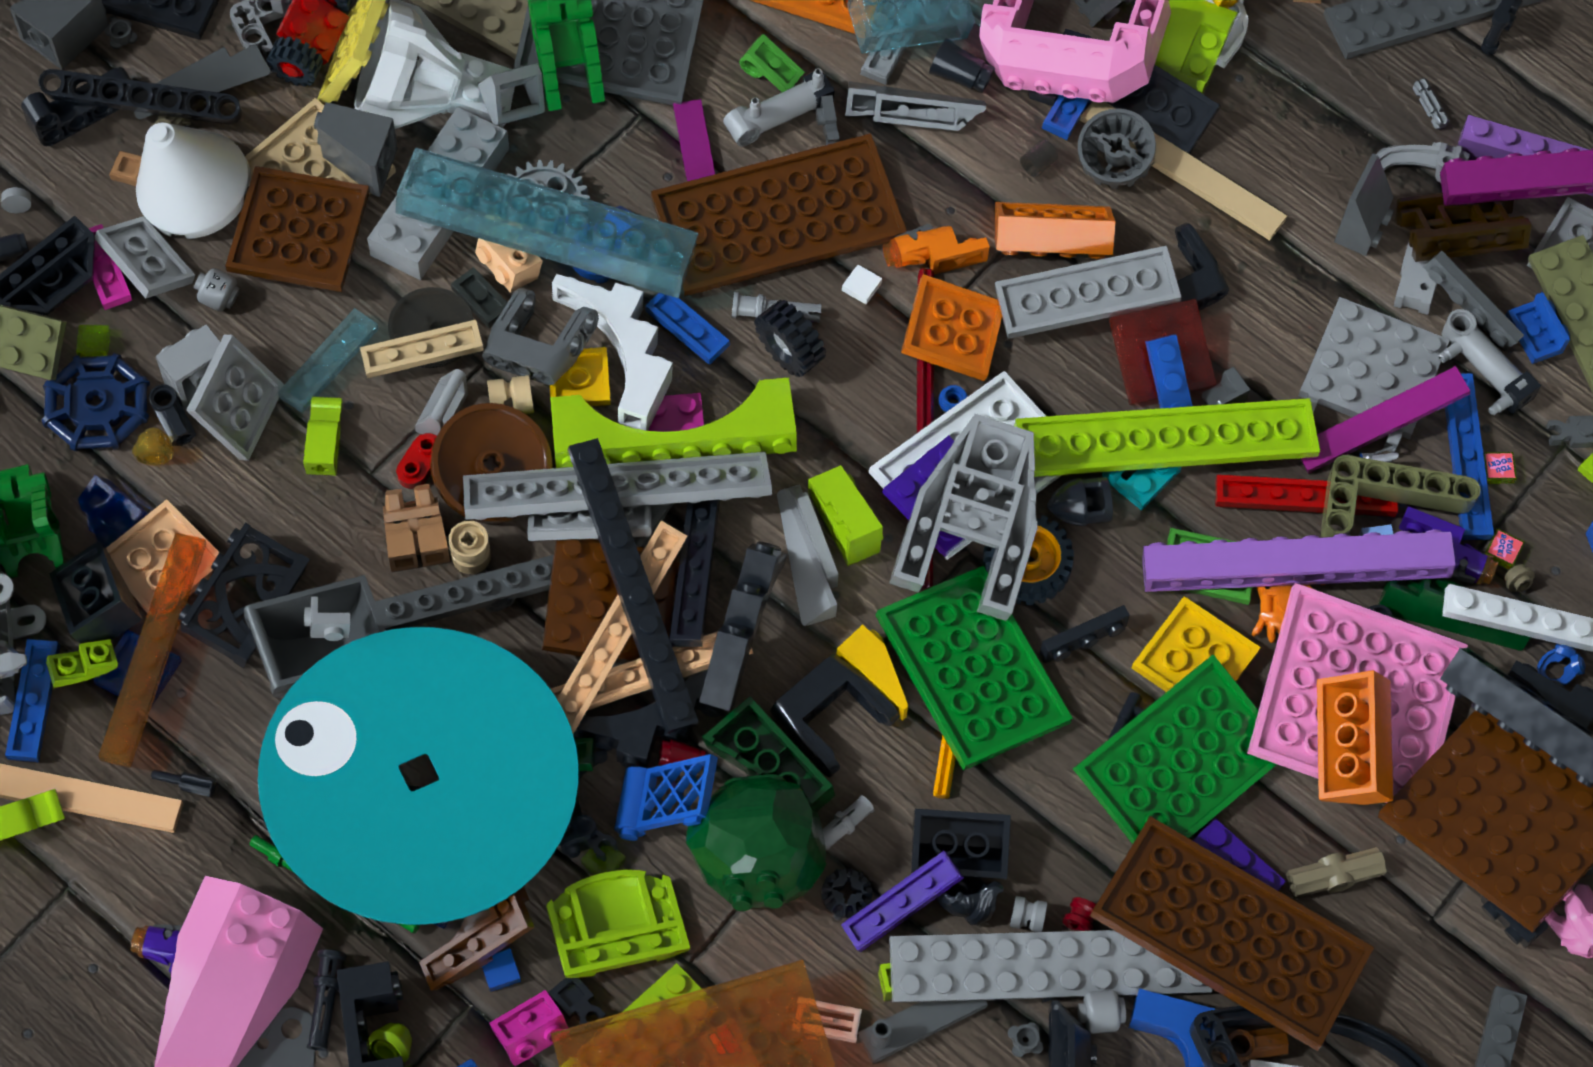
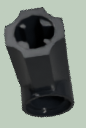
(172, 415)

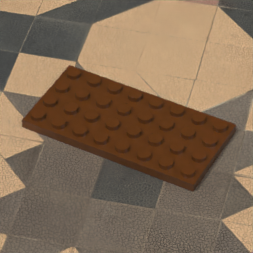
(782, 212)
(1233, 933)

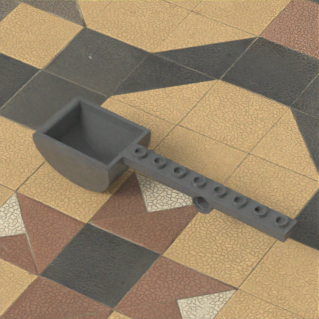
(287, 643)

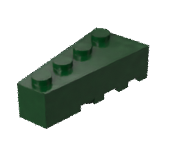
(761, 748)

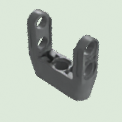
(526, 356)

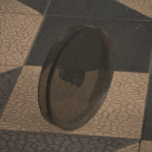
(425, 311)

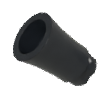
(961, 67)

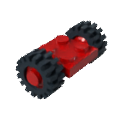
(307, 39)

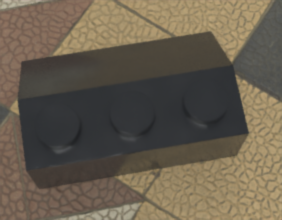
(973, 841)

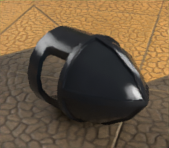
(1083, 501)

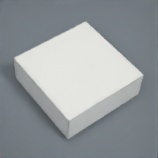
(861, 284)

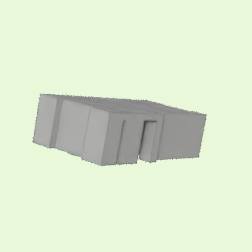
(1415, 287)

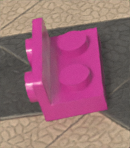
(529, 1027)

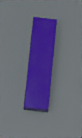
(902, 901)

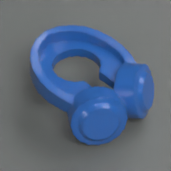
(1574, 668)

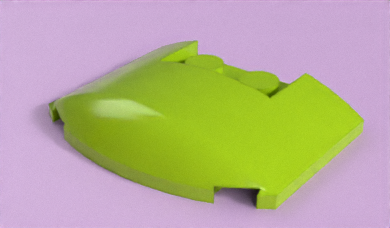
(1194, 40)
(616, 922)

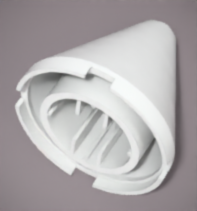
(190, 180)

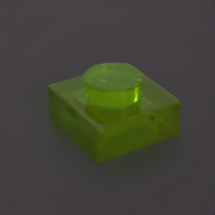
(93, 340)

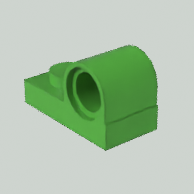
(769, 60)

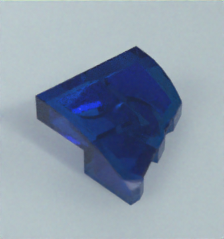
(109, 510)

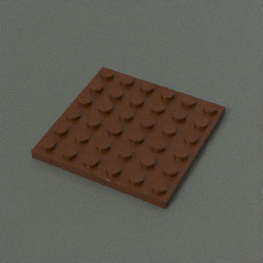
(1499, 818)

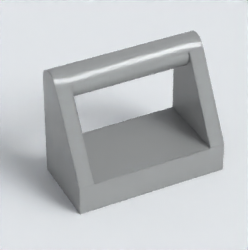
(527, 75)
(443, 403)

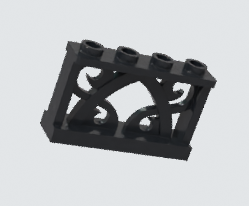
(283, 578)

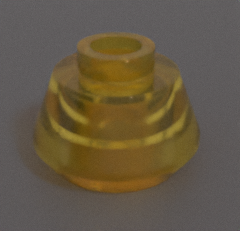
(153, 447)

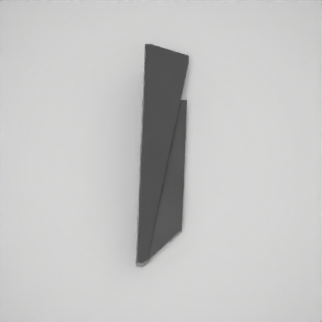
(213, 74)
(911, 106)

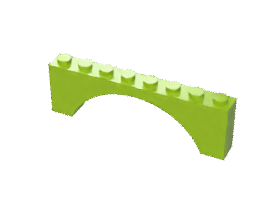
(758, 425)

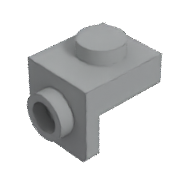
(326, 625)

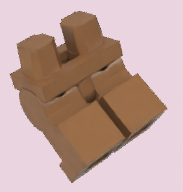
(414, 529)

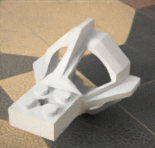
(437, 80)

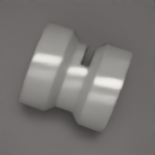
(1028, 914)

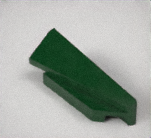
(1424, 603)

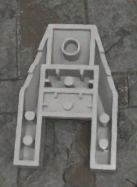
(982, 495)

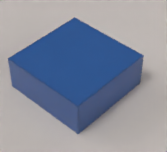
(501, 971)

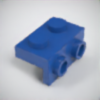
(1541, 328)

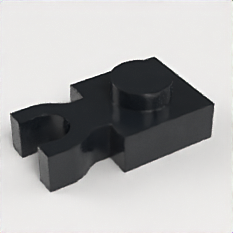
(575, 999)

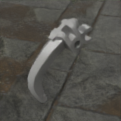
(1421, 155)

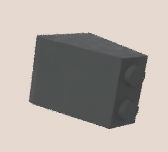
(59, 27)
(357, 144)

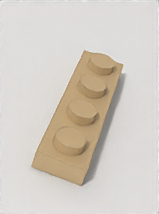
(421, 348)

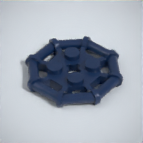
(97, 417)

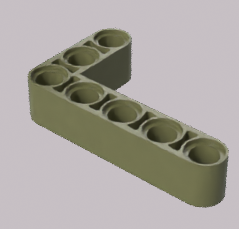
(1390, 490)

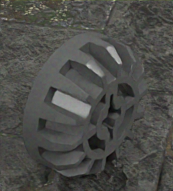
(1114, 130)

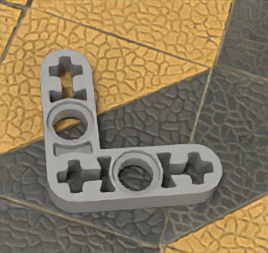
(257, 18)

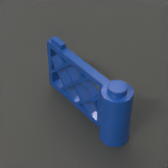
(640, 797)

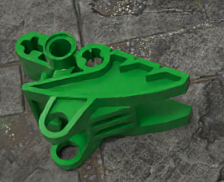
(564, 38)
(30, 518)

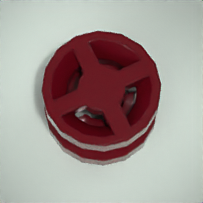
(1079, 916)

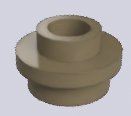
(1519, 578)

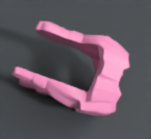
(1577, 926)

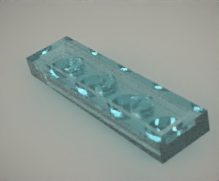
(328, 360)

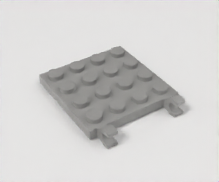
(1368, 361)

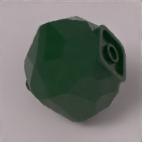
(759, 842)

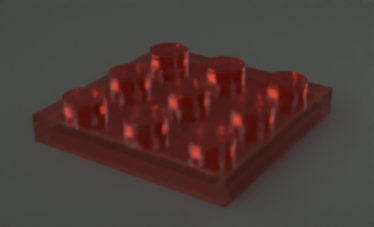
(1135, 328)

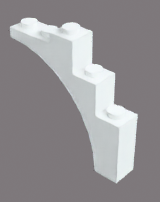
(634, 340)

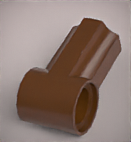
(1260, 1044)

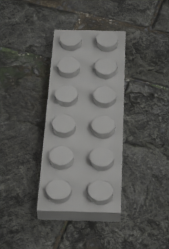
(1087, 292)

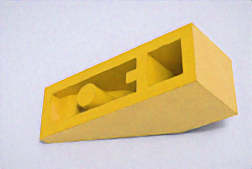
(870, 656)

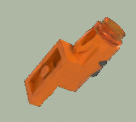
(936, 247)

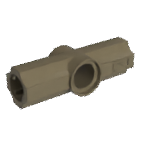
(1336, 872)

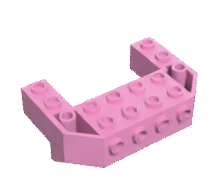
(1072, 63)

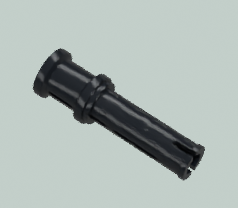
(324, 982)

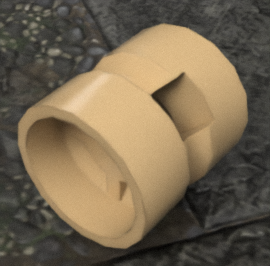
(513, 393)
(469, 547)

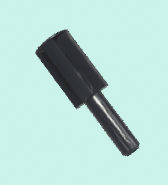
(188, 782)

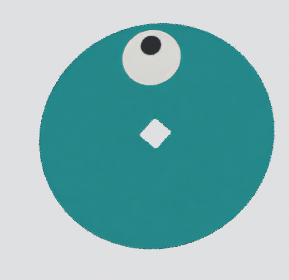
(431, 852)

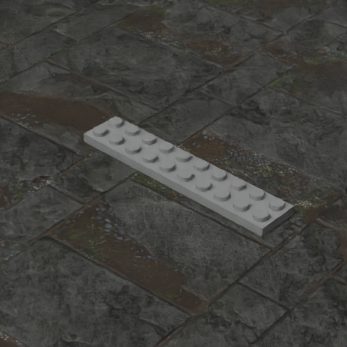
(636, 484)
(1028, 967)

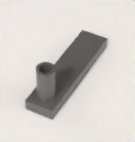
(914, 1025)

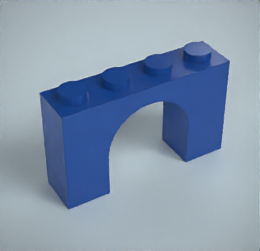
(1169, 1019)

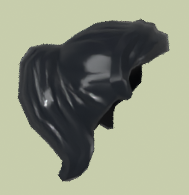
(971, 899)

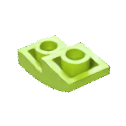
(87, 663)

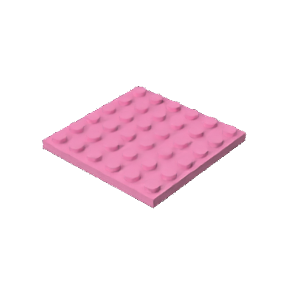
(1338, 638)

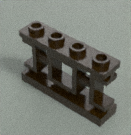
(1434, 232)

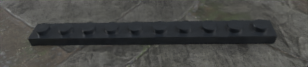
(632, 586)

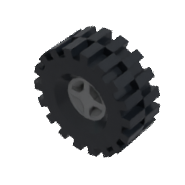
(790, 338)

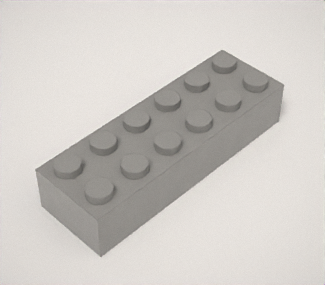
(415, 244)

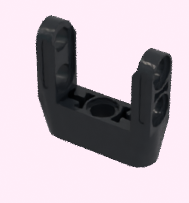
(1207, 282)
(816, 693)

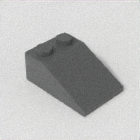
(1366, 210)

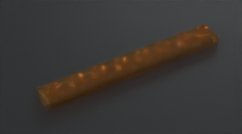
(152, 650)

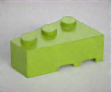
(846, 515)

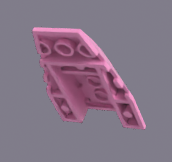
(231, 974)

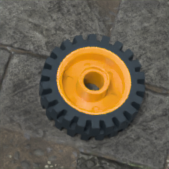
(1051, 566)

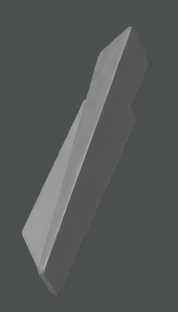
(809, 557)

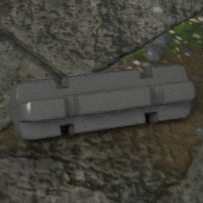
(1431, 104)

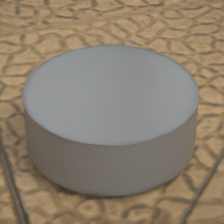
(16, 200)

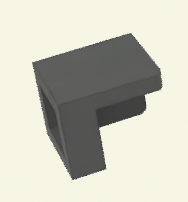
(1229, 391)

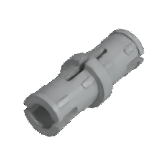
(845, 821)

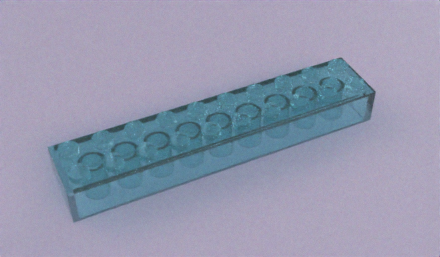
(546, 222)

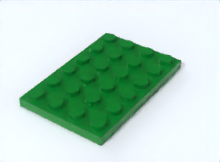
(972, 670)
(1178, 756)

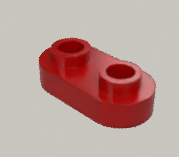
(416, 458)

